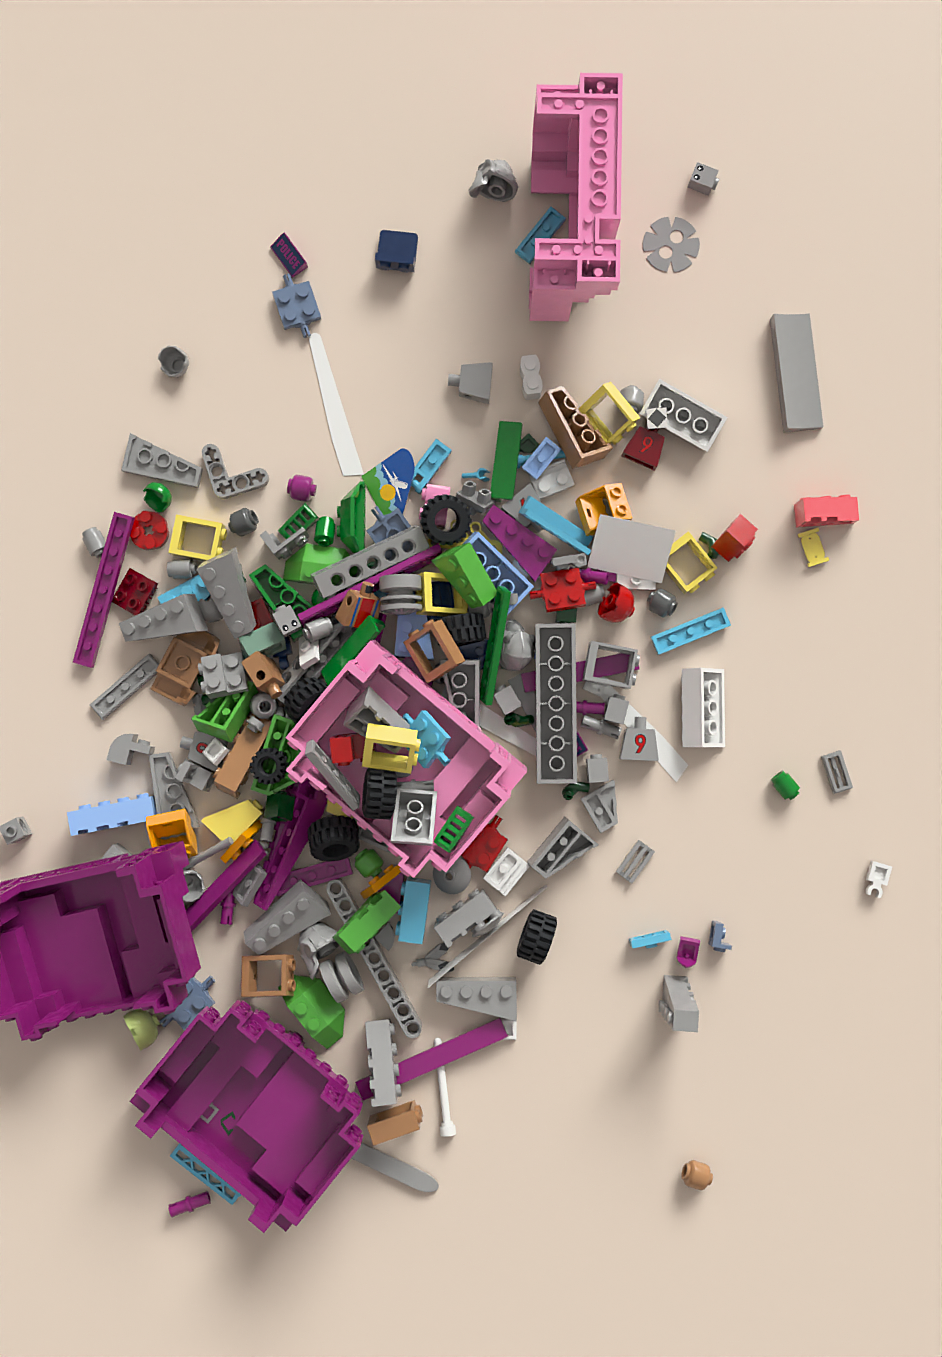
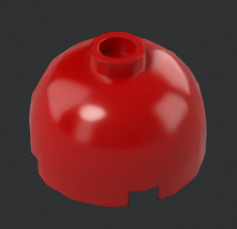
(617, 604)

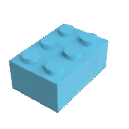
(413, 910)

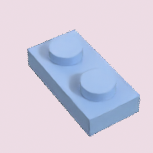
(541, 458)

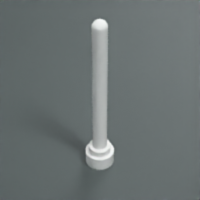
(447, 1127)

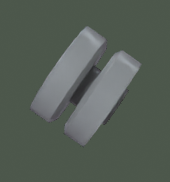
(341, 977)

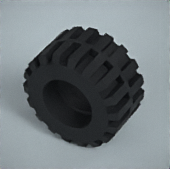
(462, 519)
(465, 627)
(302, 697)
(379, 793)
(333, 838)
(537, 937)

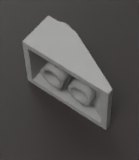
(414, 817)

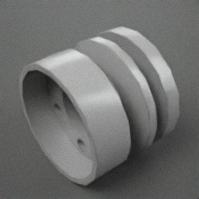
(400, 593)

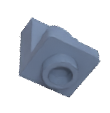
(716, 934)

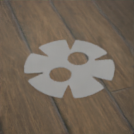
(686, 246)

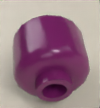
(301, 488)

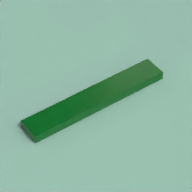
(494, 644)

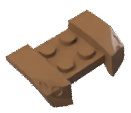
(179, 665)

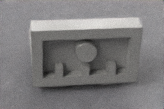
(283, 549)

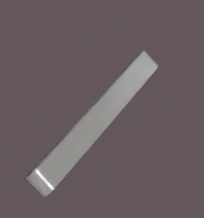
(375, 967)

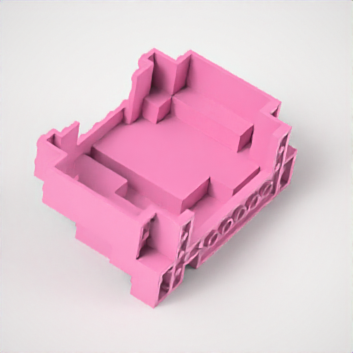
(581, 156)
(475, 778)

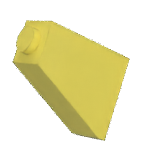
(234, 820)

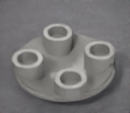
(483, 928)

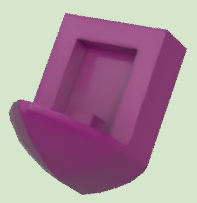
(688, 951)

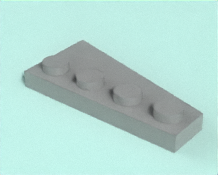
(168, 791)

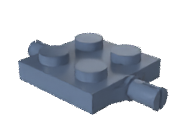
(296, 305)
(387, 526)
(193, 1004)

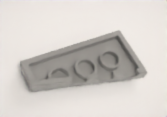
(153, 462)

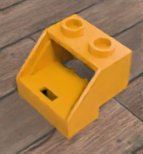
(594, 502)
(172, 824)

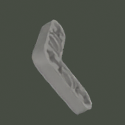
(224, 479)

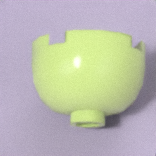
(142, 1027)

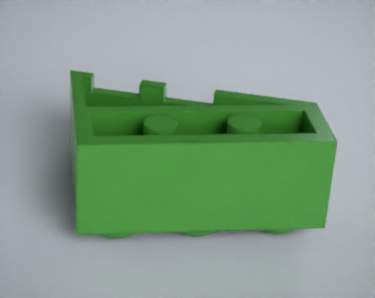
(466, 574)
(225, 714)
(366, 922)

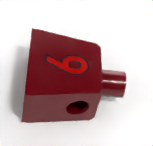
(645, 447)

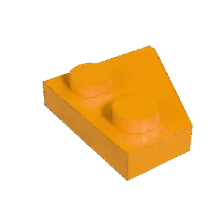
(243, 840)
(377, 883)

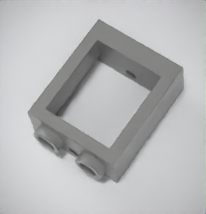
(633, 661)

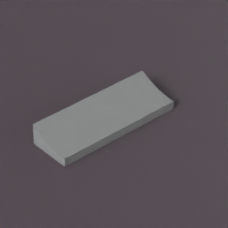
(796, 372)

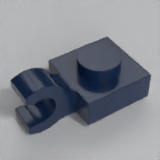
(283, 658)

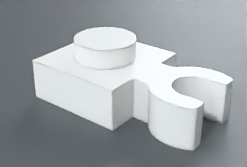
(878, 875)

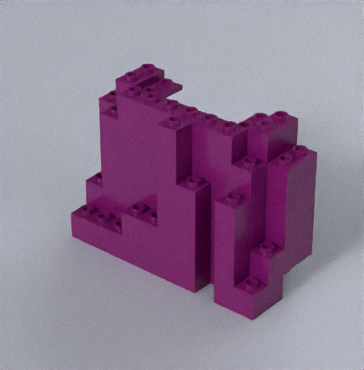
(95, 940)
(287, 1107)

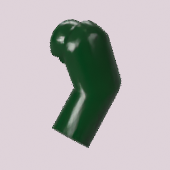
(518, 720)

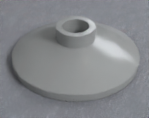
(460, 877)

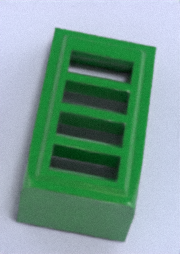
(293, 519)
(440, 841)

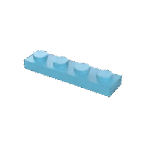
(690, 631)

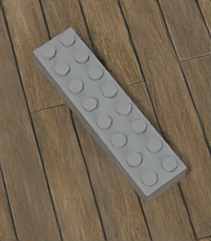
(556, 703)

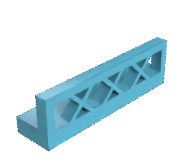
(556, 525)
(199, 1174)

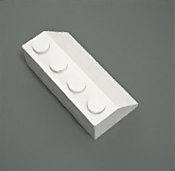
(686, 415)
(703, 707)

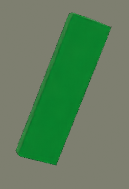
(506, 460)
(367, 631)

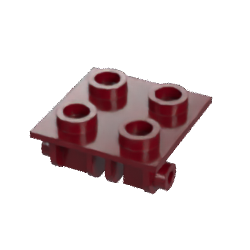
(134, 592)

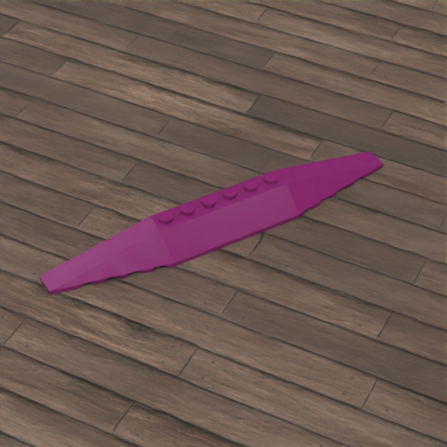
(292, 835)

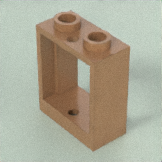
(446, 642)
(249, 976)
(394, 1122)

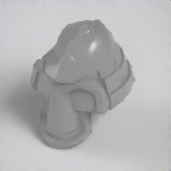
(494, 181)
(516, 647)
(315, 944)

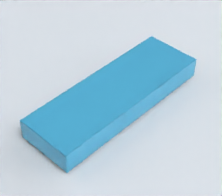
(544, 228)

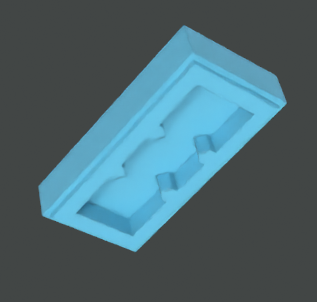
(650, 940)

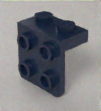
(397, 251)

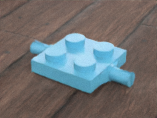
(432, 739)

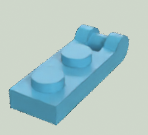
(430, 464)

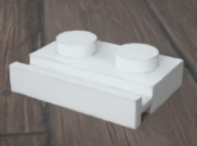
(553, 480)
(506, 871)

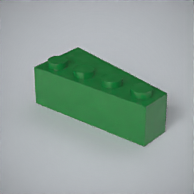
(278, 593)

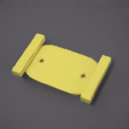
(813, 547)

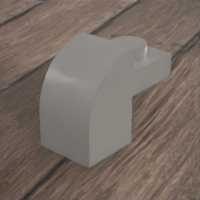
(123, 747)
(196, 775)

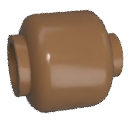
(696, 1175)

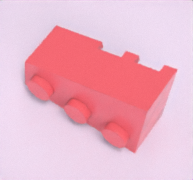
(826, 511)

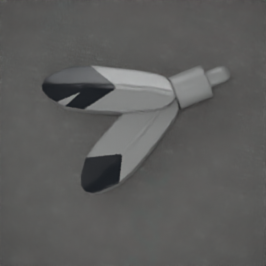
(432, 958)

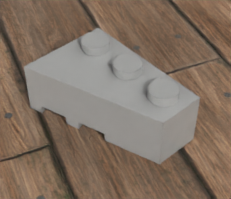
(373, 709)
(560, 848)
(464, 916)

